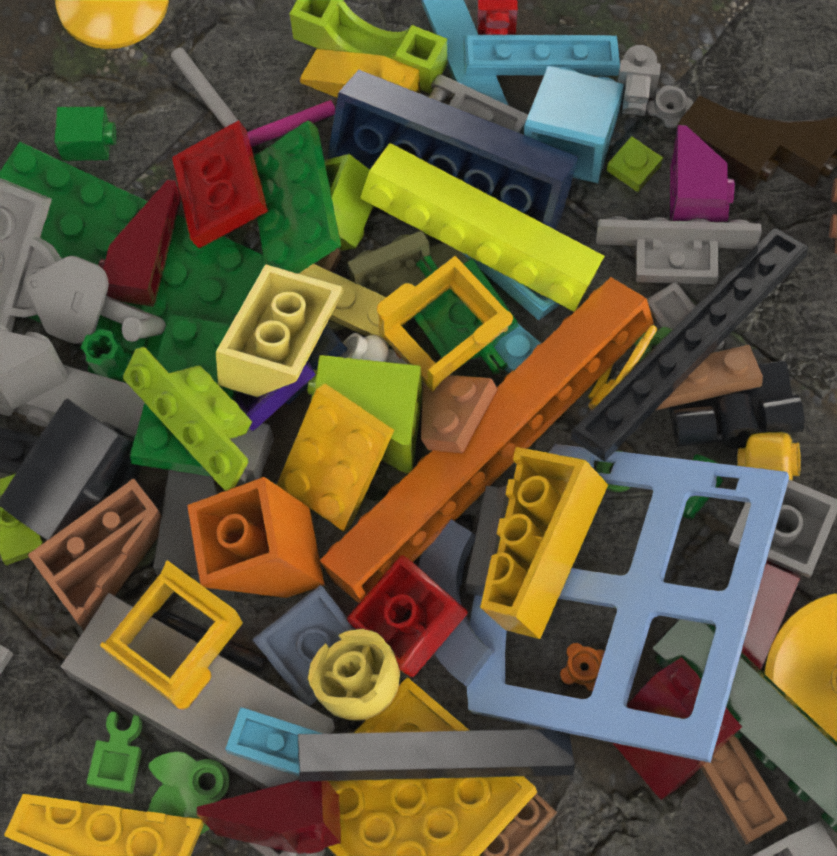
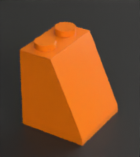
(255, 541)

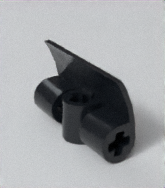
(739, 414)
(66, 470)

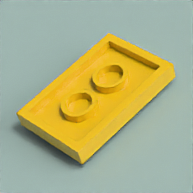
(334, 457)

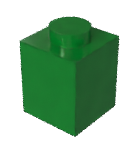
(84, 133)

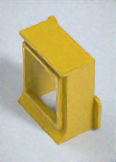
(411, 299)
(193, 673)

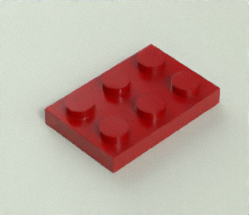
(219, 184)

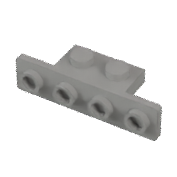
(677, 249)

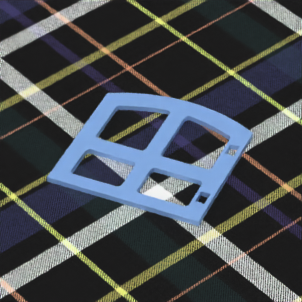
(638, 600)

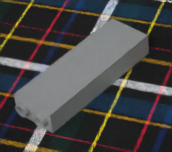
(212, 714)

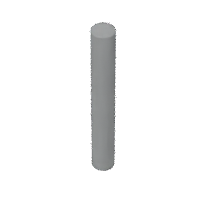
(203, 87)

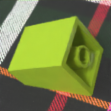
(385, 391)

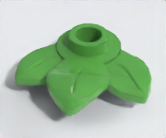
(181, 784)

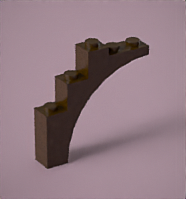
(760, 145)

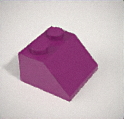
(698, 180)

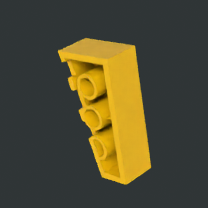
(539, 538)

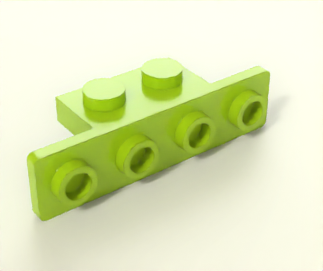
(194, 412)

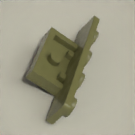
(396, 265)

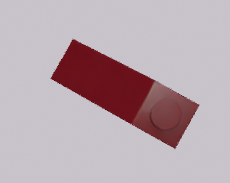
(140, 250)
(282, 817)

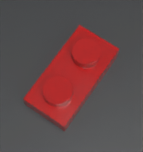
(497, 17)

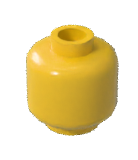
(771, 452)

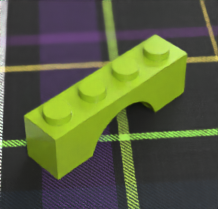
(336, 28)

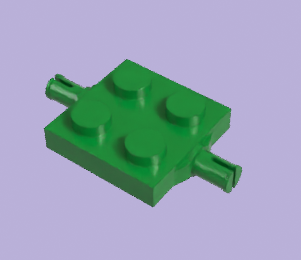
(451, 322)

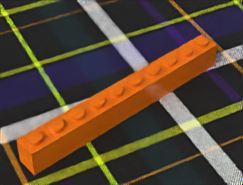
(516, 417)

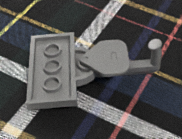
(62, 292)

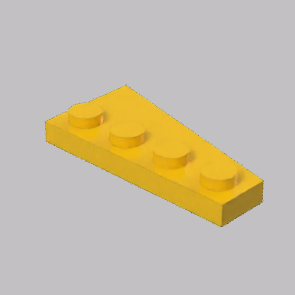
(87, 829)

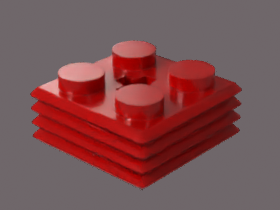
(431, 620)

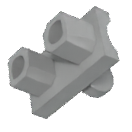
(640, 78)

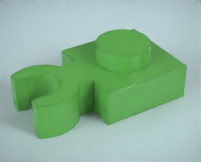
(116, 761)

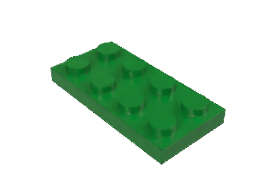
(299, 201)
(184, 345)

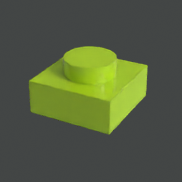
(634, 164)

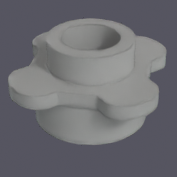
(669, 96)

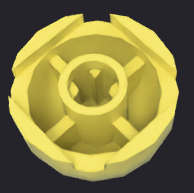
(355, 675)

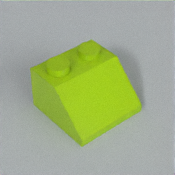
(346, 185)

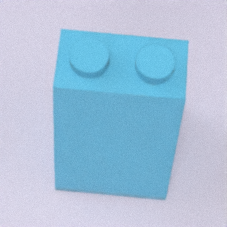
(576, 116)

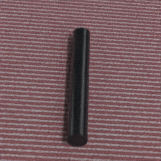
(195, 632)

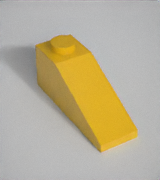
(333, 69)

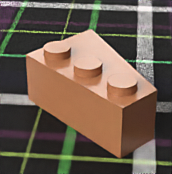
(99, 550)

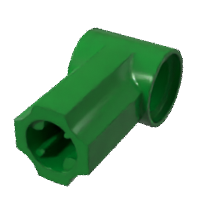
(105, 355)

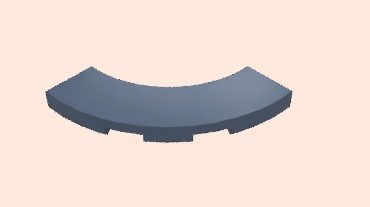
(444, 562)

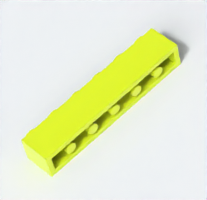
(481, 226)

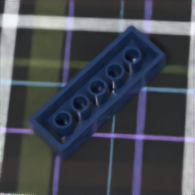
(478, 152)

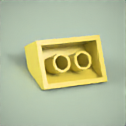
(275, 331)

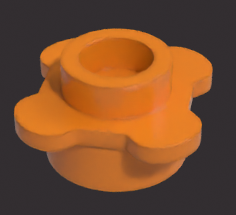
(578, 655)

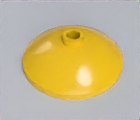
(110, 22)

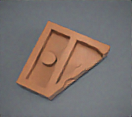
(454, 411)

